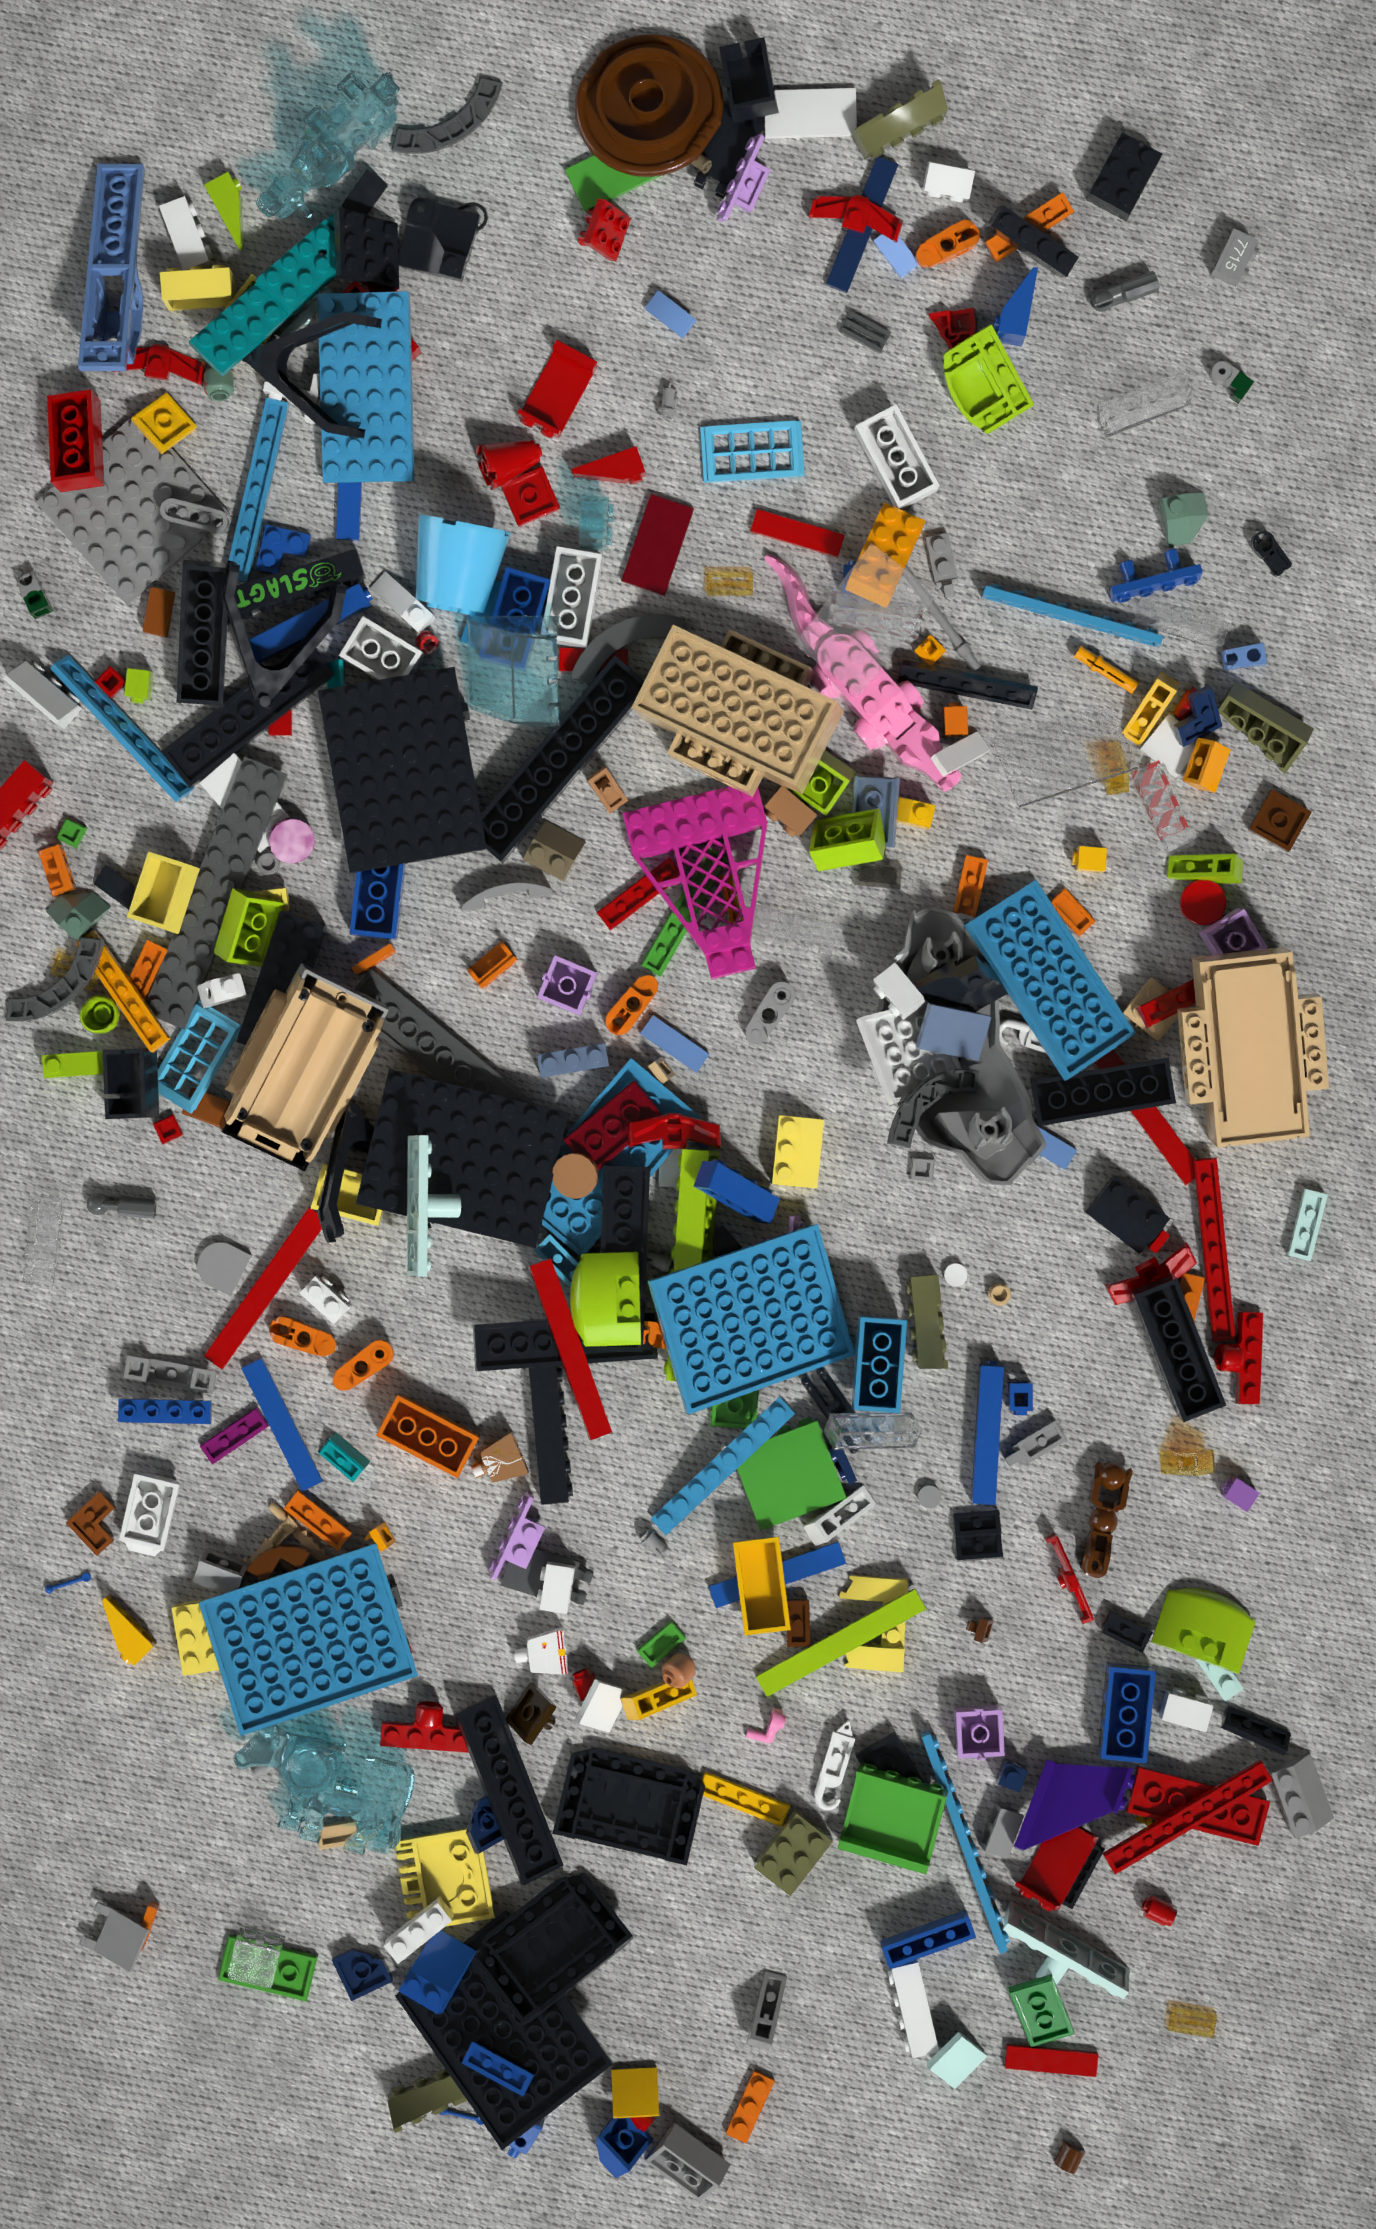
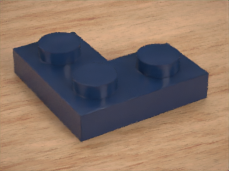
(1204, 717)
(845, 1470)

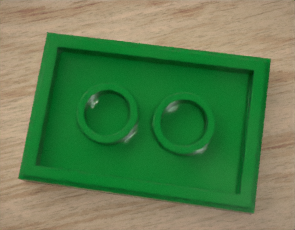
(1041, 2010)

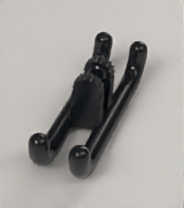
(835, 1406)

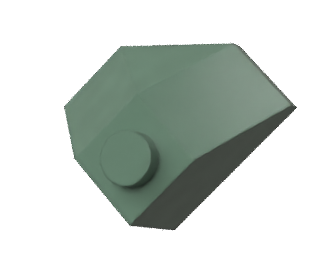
(1183, 517)
(78, 912)

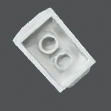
(149, 1513)

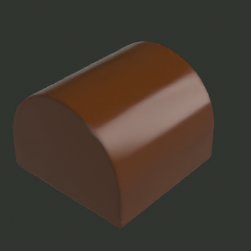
(1069, 2157)

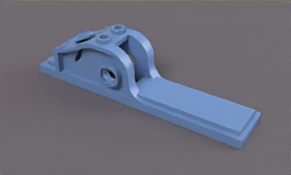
(113, 254)

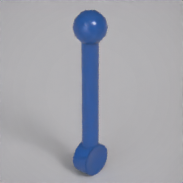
(85, 1577)
(462, 2115)

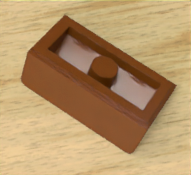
(158, 612)
(209, 1109)

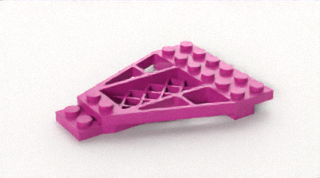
(695, 822)

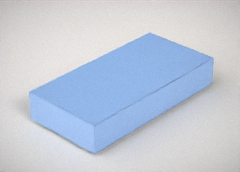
(896, 254)

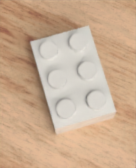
(380, 652)

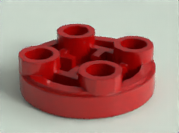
(1202, 902)

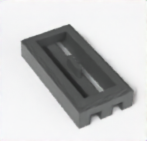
(864, 321)

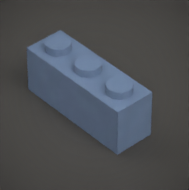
(573, 1060)

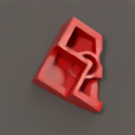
(949, 328)

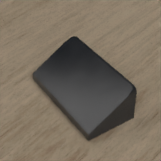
(365, 193)
(116, 886)

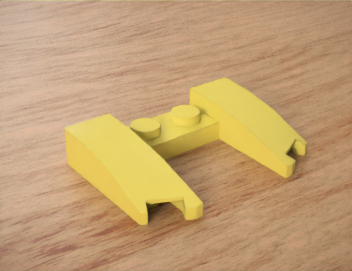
(890, 1654)

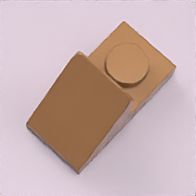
(607, 789)

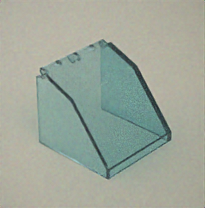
(513, 670)

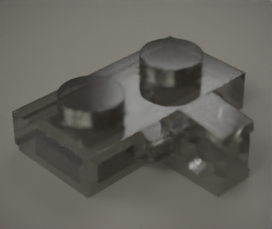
(878, 874)

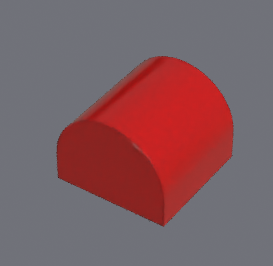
(110, 682)

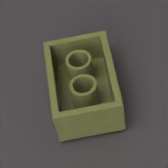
(793, 1852)

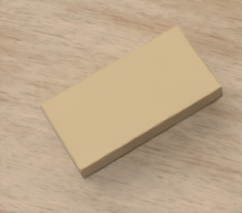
(336, 1833)

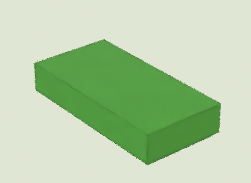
(661, 1644)

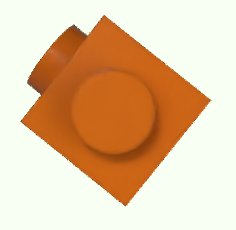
(955, 720)

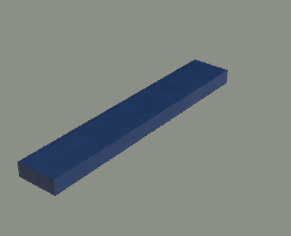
(855, 242)

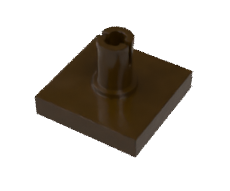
(531, 1714)

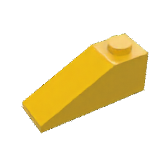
(1151, 708)
(915, 813)
(129, 1636)
(655, 1699)

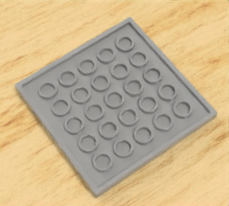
(122, 522)

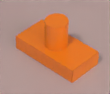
(1192, 1288)

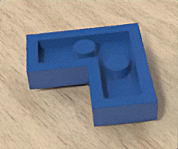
(277, 542)

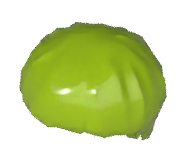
(99, 1014)

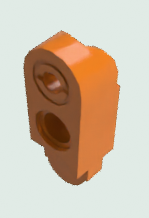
(931, 253)
(643, 989)
(320, 1342)
(348, 1375)

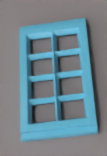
(709, 453)
(217, 1019)

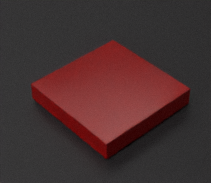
(530, 496)

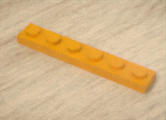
(129, 999)

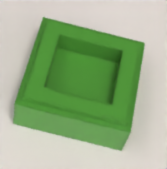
(71, 833)

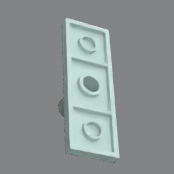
(423, 1205)
(1065, 1951)

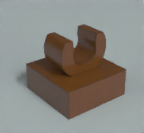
(981, 1629)

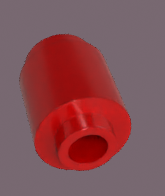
(582, 1682)
(1159, 1911)

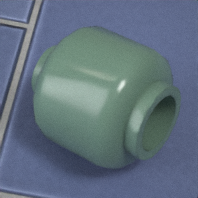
(218, 387)

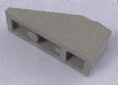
(766, 2011)

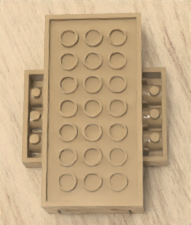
(737, 710)
(1252, 1047)

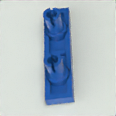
(1166, 581)
(165, 1411)

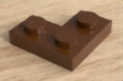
(800, 1623)

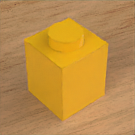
(1090, 859)

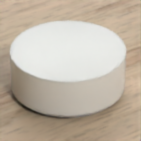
(955, 1274)

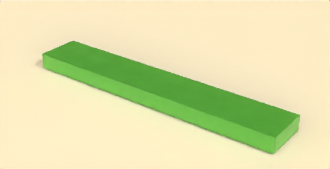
(673, 930)

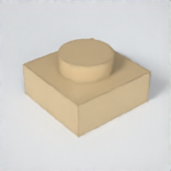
(661, 1071)

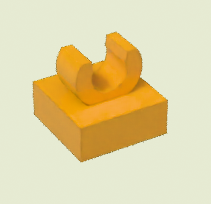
(930, 650)
(382, 1536)

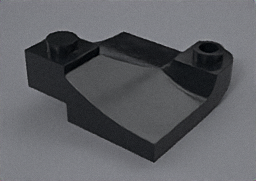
(438, 239)
(962, 986)

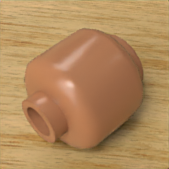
(678, 1670)

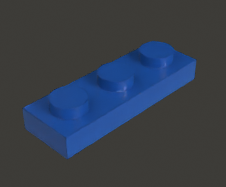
(498, 2068)

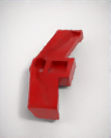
(856, 214)
(161, 361)
(674, 1131)
(1151, 1271)
(1068, 1579)

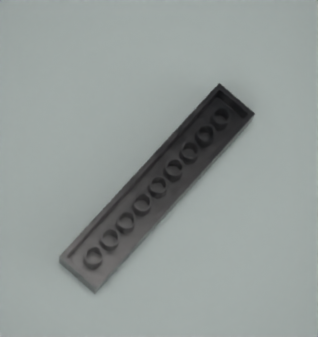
(559, 758)

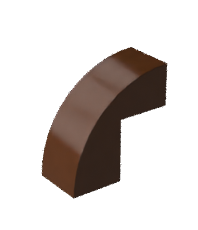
(267, 1560)

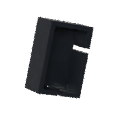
(749, 80)
(1124, 177)
(134, 1077)

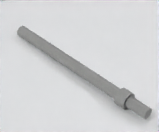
(963, 649)

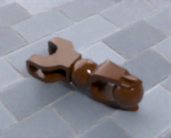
(1103, 1518)

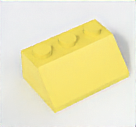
(797, 1151)

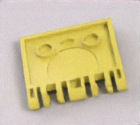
(448, 1870)

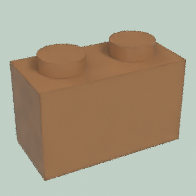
(790, 812)

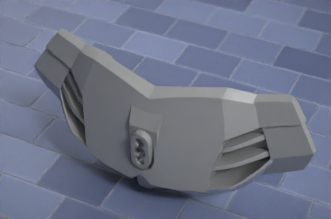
(995, 1125)

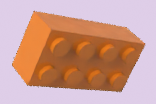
(428, 1435)

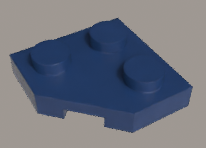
(482, 1827)
(361, 1972)

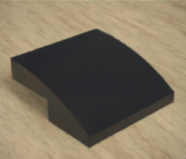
(978, 1535)

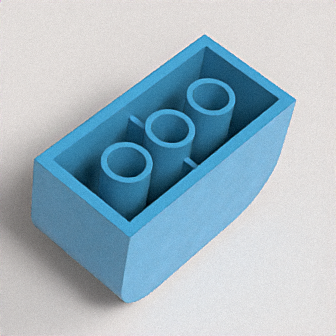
(879, 1364)

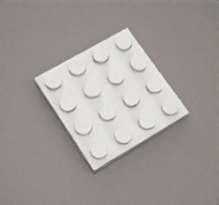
(894, 1053)

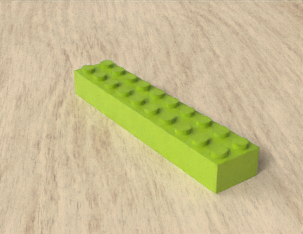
(694, 1220)

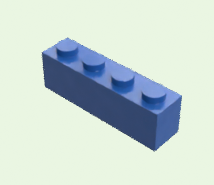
(736, 1191)
(927, 1939)

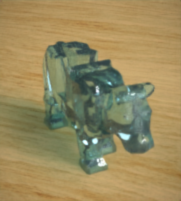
(331, 140)
(311, 1774)

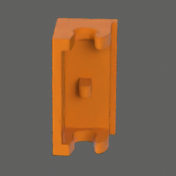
(57, 870)
(492, 965)
(655, 1334)

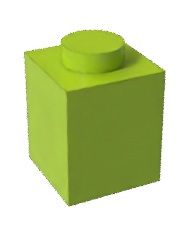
(138, 685)

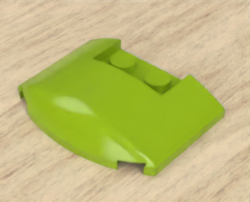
(985, 381)
(607, 1299)
(1204, 1627)

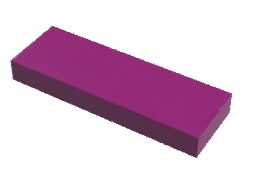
(234, 1435)

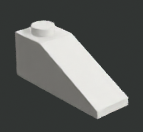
(403, 603)
(839, 1516)

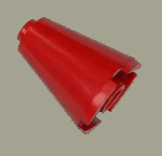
(506, 460)

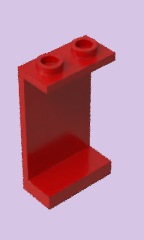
(558, 390)
(1057, 1867)

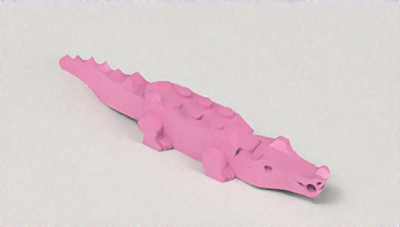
(885, 710)

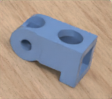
(1244, 657)

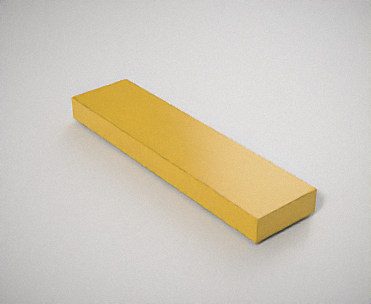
(745, 1799)

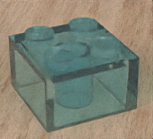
(594, 523)

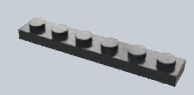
(968, 684)

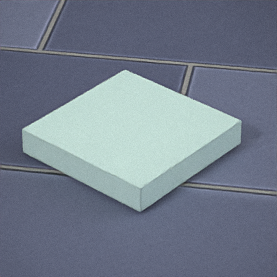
(956, 2060)

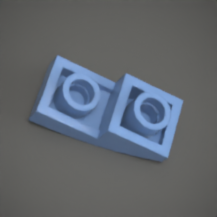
(670, 314)

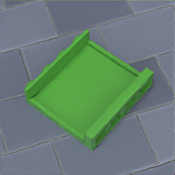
(791, 1475)
(893, 1818)

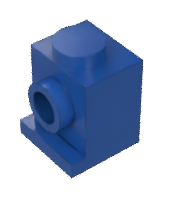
(1026, 1390)

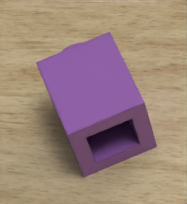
(1239, 1493)

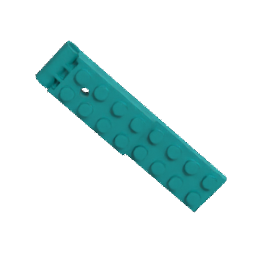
(270, 301)

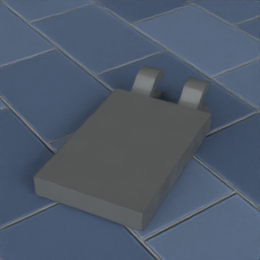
(529, 1580)

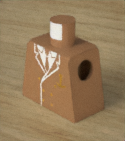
(501, 1460)

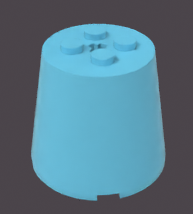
(457, 563)

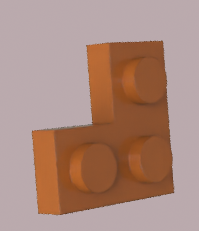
(87, 1523)

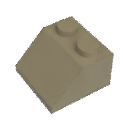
(554, 851)

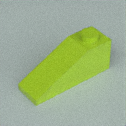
(228, 201)
(1212, 867)
(72, 1064)

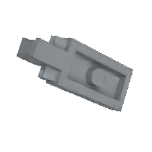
(942, 563)
(1036, 1444)

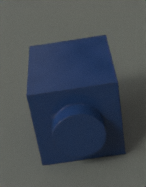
(1011, 1775)

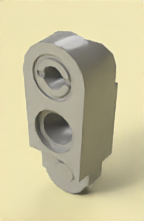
(759, 1029)

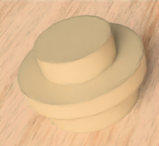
(999, 1294)

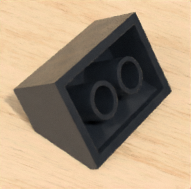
(1127, 1214)

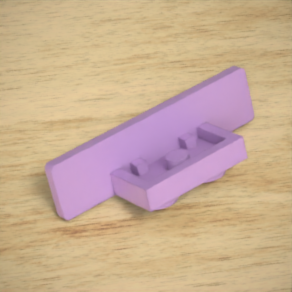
(748, 182)
(521, 1540)

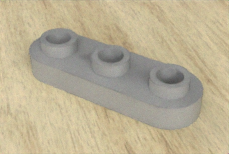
(186, 510)

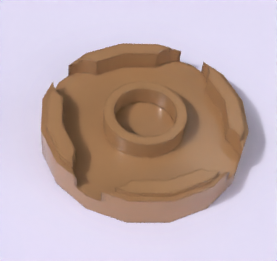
(575, 1175)

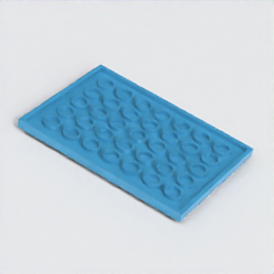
(751, 1318)
(308, 1639)

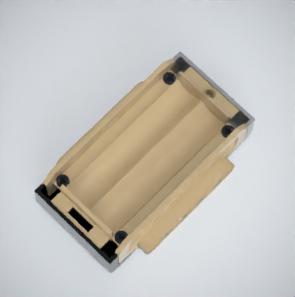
(301, 1066)

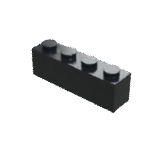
(1032, 241)

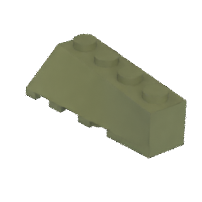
(901, 122)
(1266, 725)
(927, 1322)
(421, 2098)

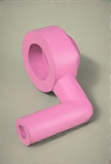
(776, 1721)

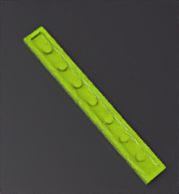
(841, 1642)

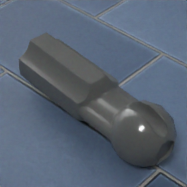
(1125, 291)
(125, 1206)

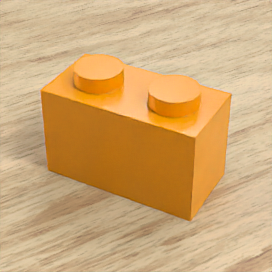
(1206, 765)

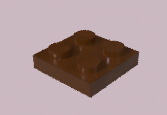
(1279, 820)

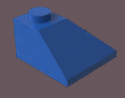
(621, 2145)

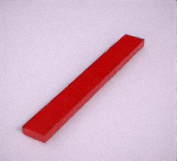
(1158, 1130)
(1214, 1249)
(265, 1289)
(570, 1349)
(1187, 1817)

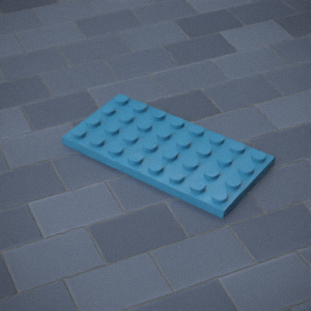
(368, 388)
(1050, 980)
(580, 1220)

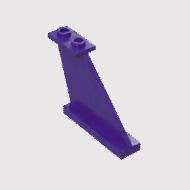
(1070, 1798)

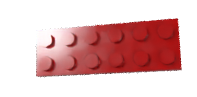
(1160, 1793)

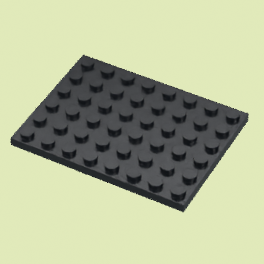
(402, 770)
(482, 1148)
(552, 2046)

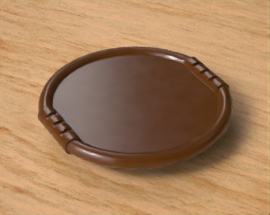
(649, 105)

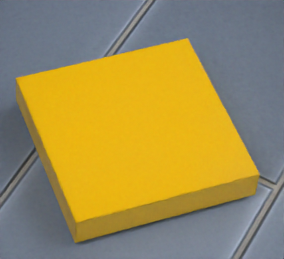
(164, 423)
(635, 2092)

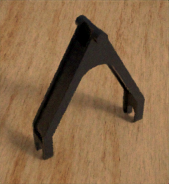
(272, 358)
(268, 680)
(350, 1133)

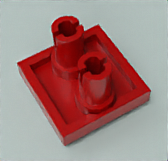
(605, 229)

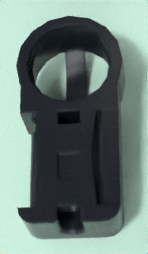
(1274, 556)

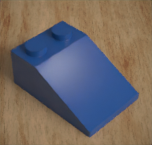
(1014, 317)
(437, 1971)

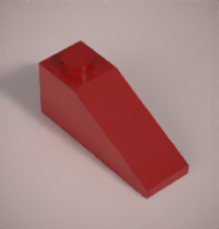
(617, 468)

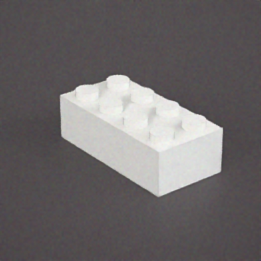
(896, 458)
(573, 594)

